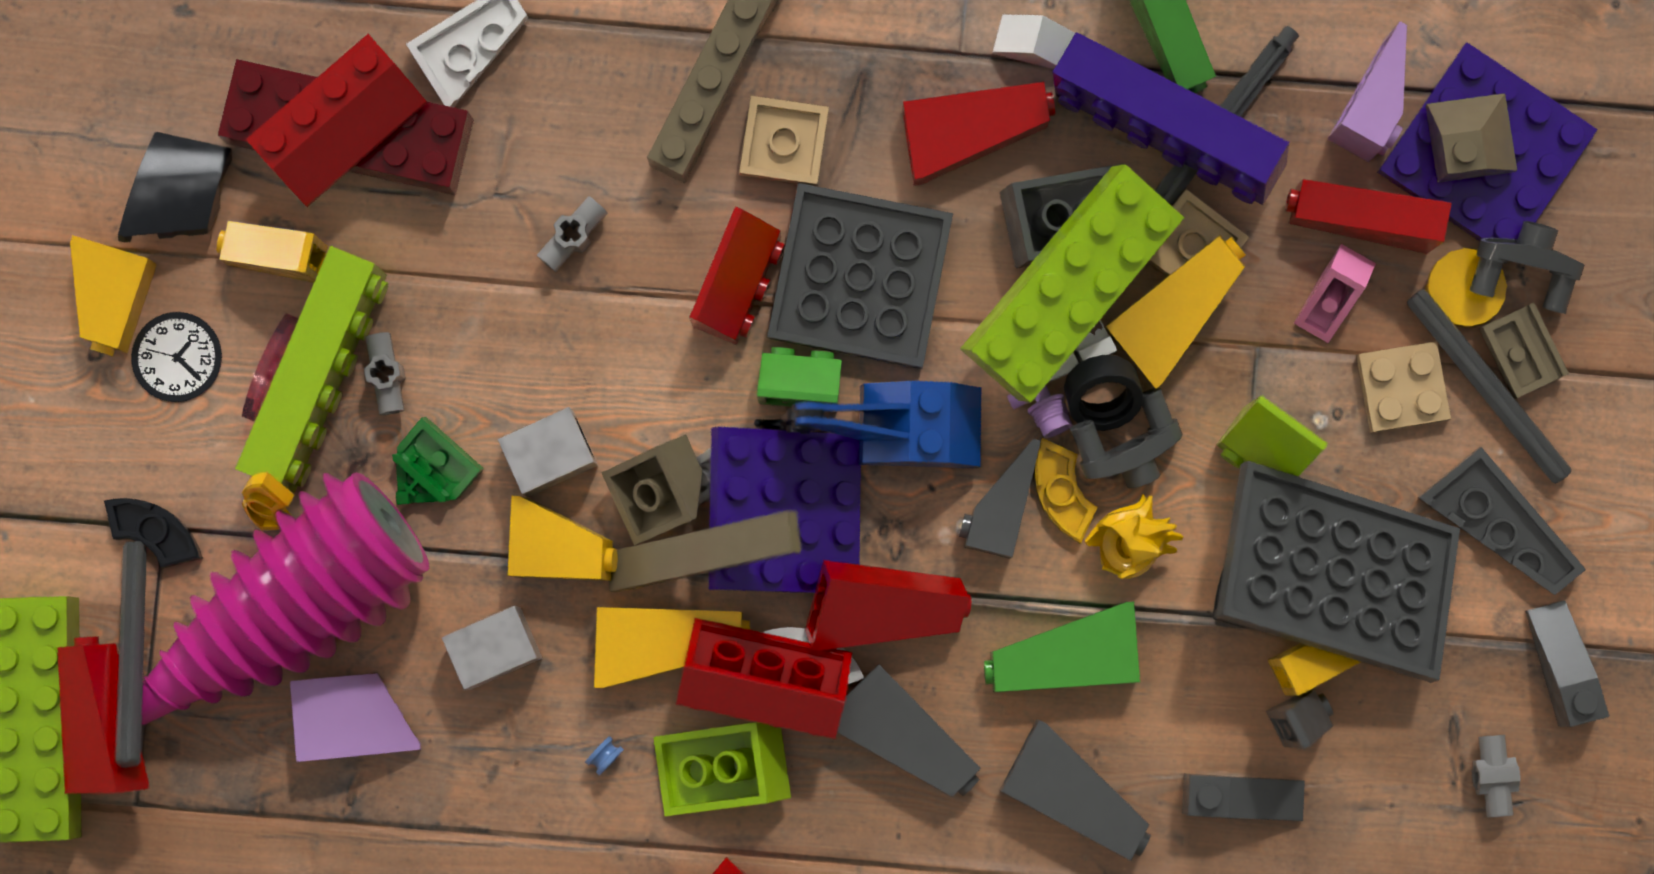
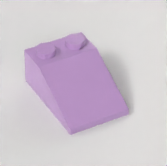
(1376, 106)

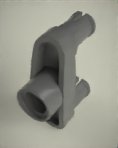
(1533, 249)
(1135, 457)

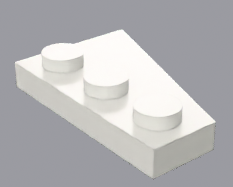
(465, 45)

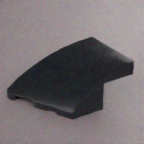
(175, 188)

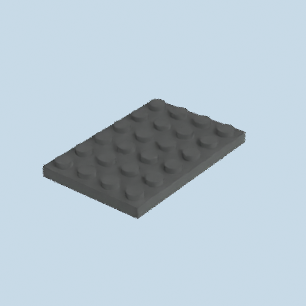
(1338, 572)

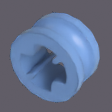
(604, 755)

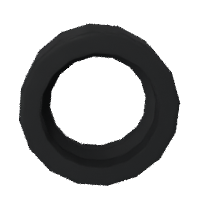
(1099, 371)

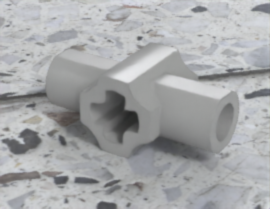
(586, 218)
(389, 393)
(1495, 776)

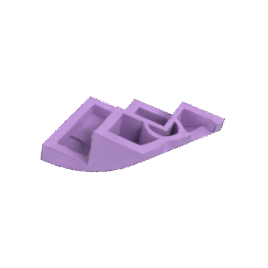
(347, 718)

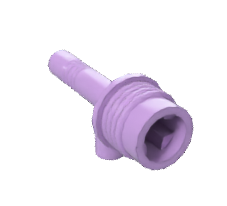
(1049, 412)

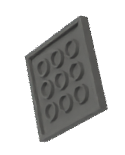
(860, 276)

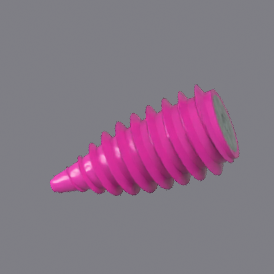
(291, 597)

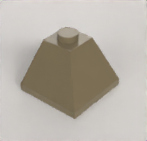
(1471, 138)

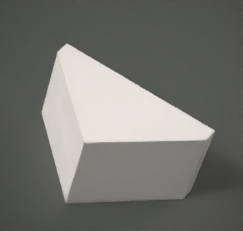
(1032, 39)

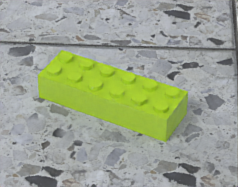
(1072, 283)
(314, 368)
(30, 720)

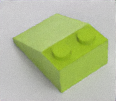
(1269, 438)
(721, 768)

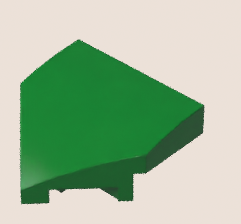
(432, 466)

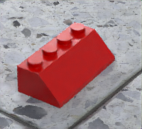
(337, 120)
(764, 678)

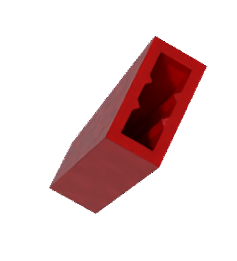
(967, 126)
(1369, 215)
(882, 605)
(90, 720)

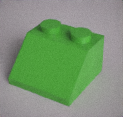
(798, 379)

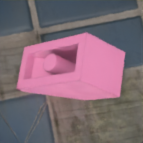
(1335, 293)

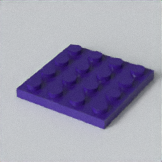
(1544, 142)
(779, 472)

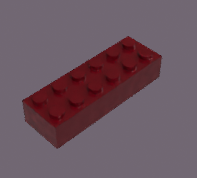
(420, 153)

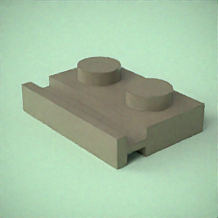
(1523, 351)

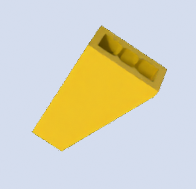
(1171, 314)
(647, 641)

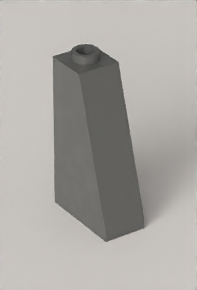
(896, 728)
(1065, 788)

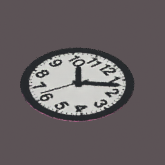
(176, 357)

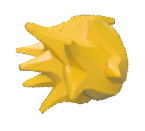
(1132, 539)

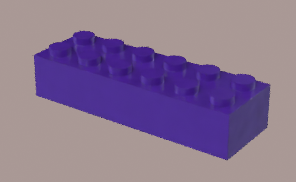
(1169, 119)

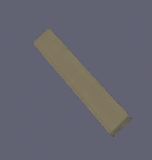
(706, 551)

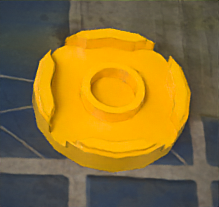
(1450, 288)

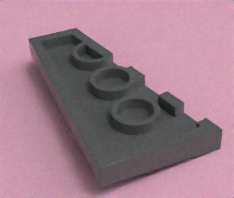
(1496, 514)

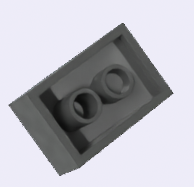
(1041, 206)

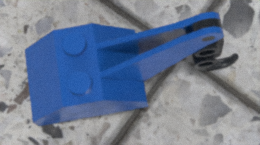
(901, 423)

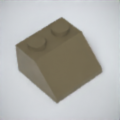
(656, 489)

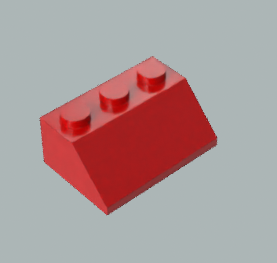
(737, 277)

